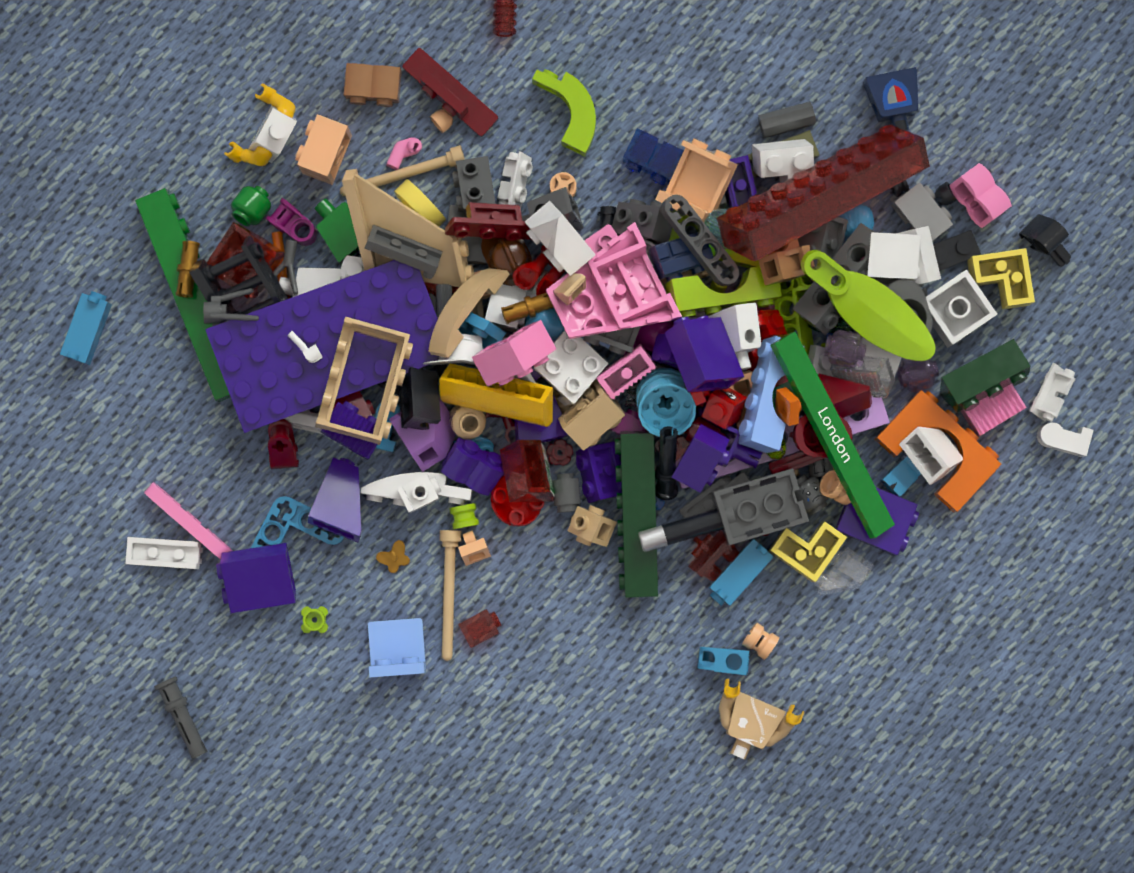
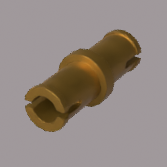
(188, 258)
(526, 308)

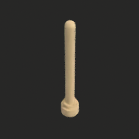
(447, 160)
(450, 541)

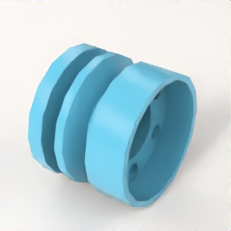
(657, 412)

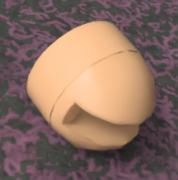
(441, 120)

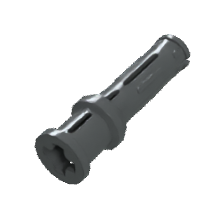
(176, 705)

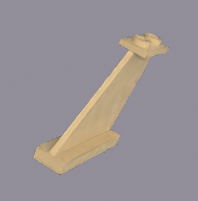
(373, 206)

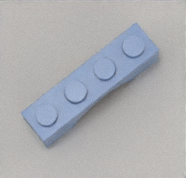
(761, 425)

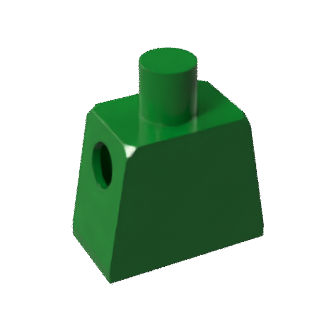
(337, 229)

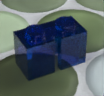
(652, 157)

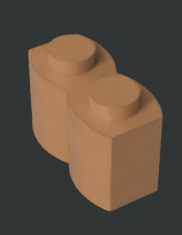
(372, 84)

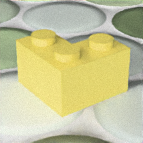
(1011, 273)
(808, 557)

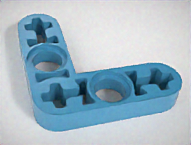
(293, 519)

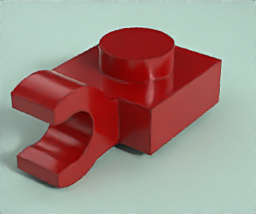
(771, 324)

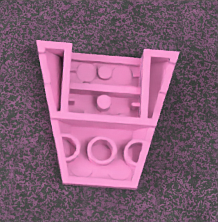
(619, 291)

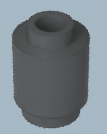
(566, 493)

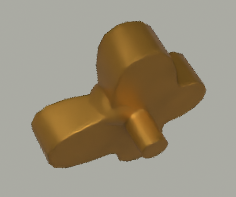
(395, 557)

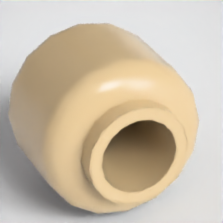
(467, 422)

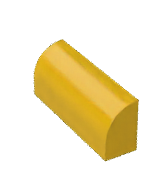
(513, 400)

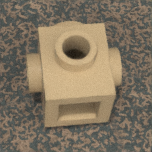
(591, 526)

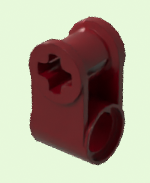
(282, 445)

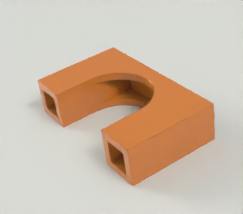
(977, 461)

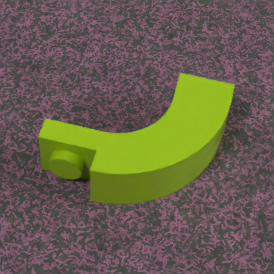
(583, 117)

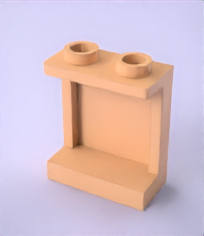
(700, 178)

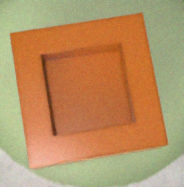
(787, 406)

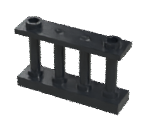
(206, 277)

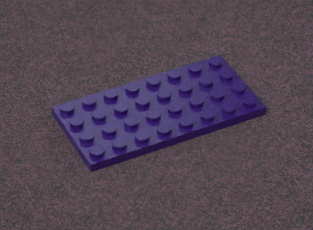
(269, 371)

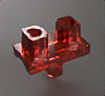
(708, 552)

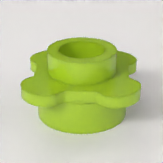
(308, 625)

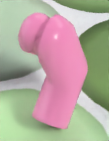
(402, 150)

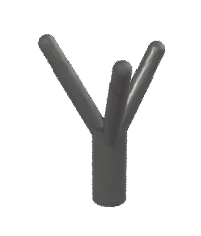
(288, 262)

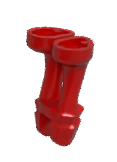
(528, 274)

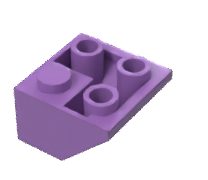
(427, 445)

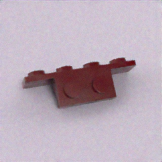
(450, 92)
(489, 222)

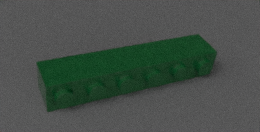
(638, 512)

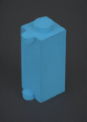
(86, 327)
(740, 573)

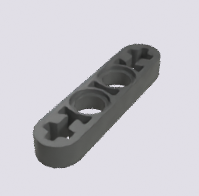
(703, 237)

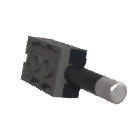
(740, 513)

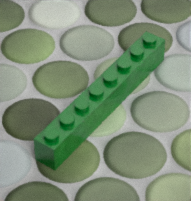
(167, 234)

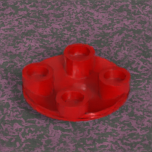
(513, 513)

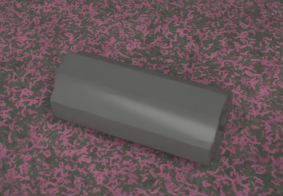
(787, 119)

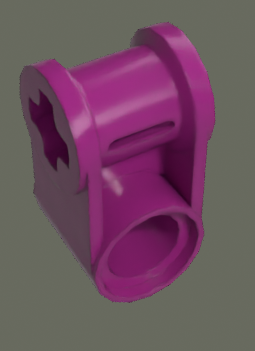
(290, 220)

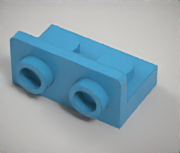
(481, 327)

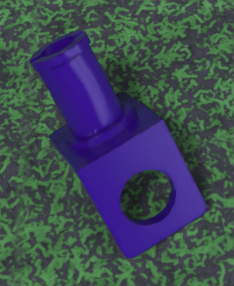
(740, 451)

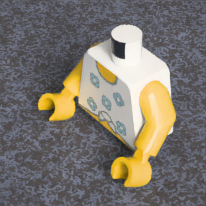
(272, 132)

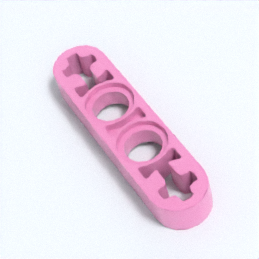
(186, 520)

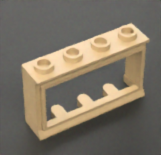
(395, 378)

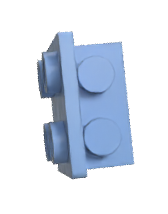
(396, 647)

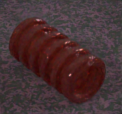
(504, 17)

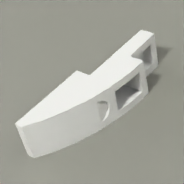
(388, 488)

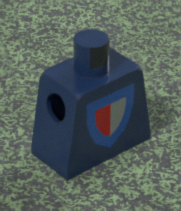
(893, 96)

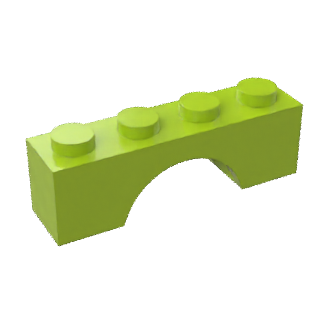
(693, 296)

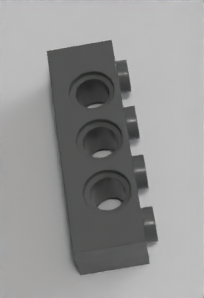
(812, 304)

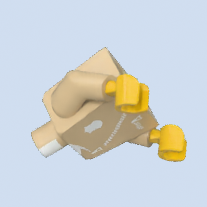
(753, 720)

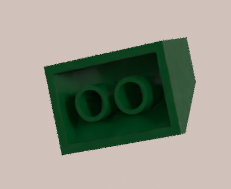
(985, 377)

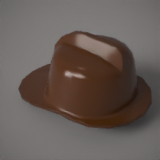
(505, 255)

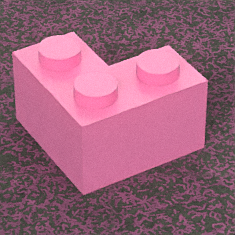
(515, 354)

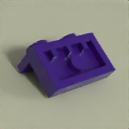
(598, 471)

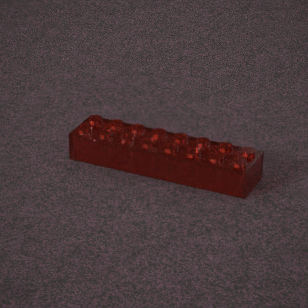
(822, 192)

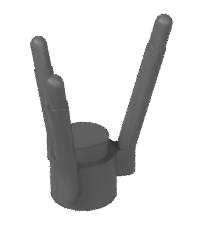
(216, 313)

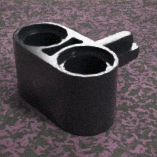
(1046, 237)

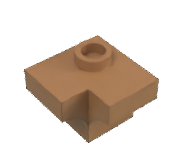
(784, 263)

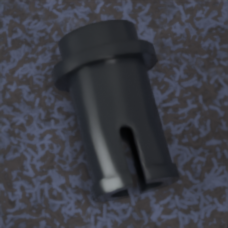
(606, 215)

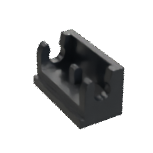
(419, 399)

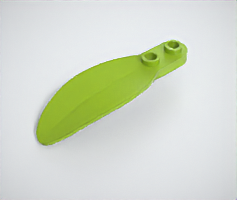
(871, 309)

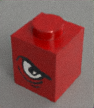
(724, 407)

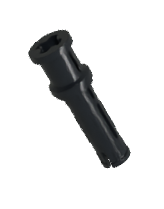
(666, 485)

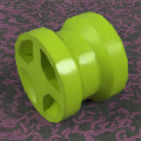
(464, 516)

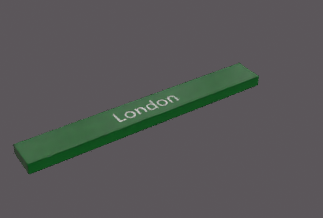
(832, 435)

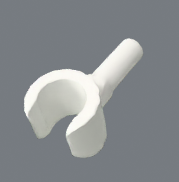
(311, 354)

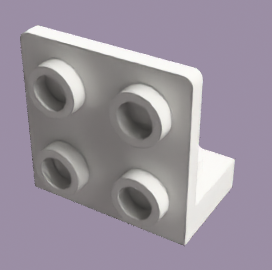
(571, 368)

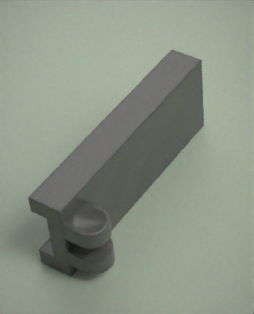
(404, 250)

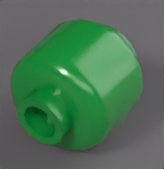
(250, 205)

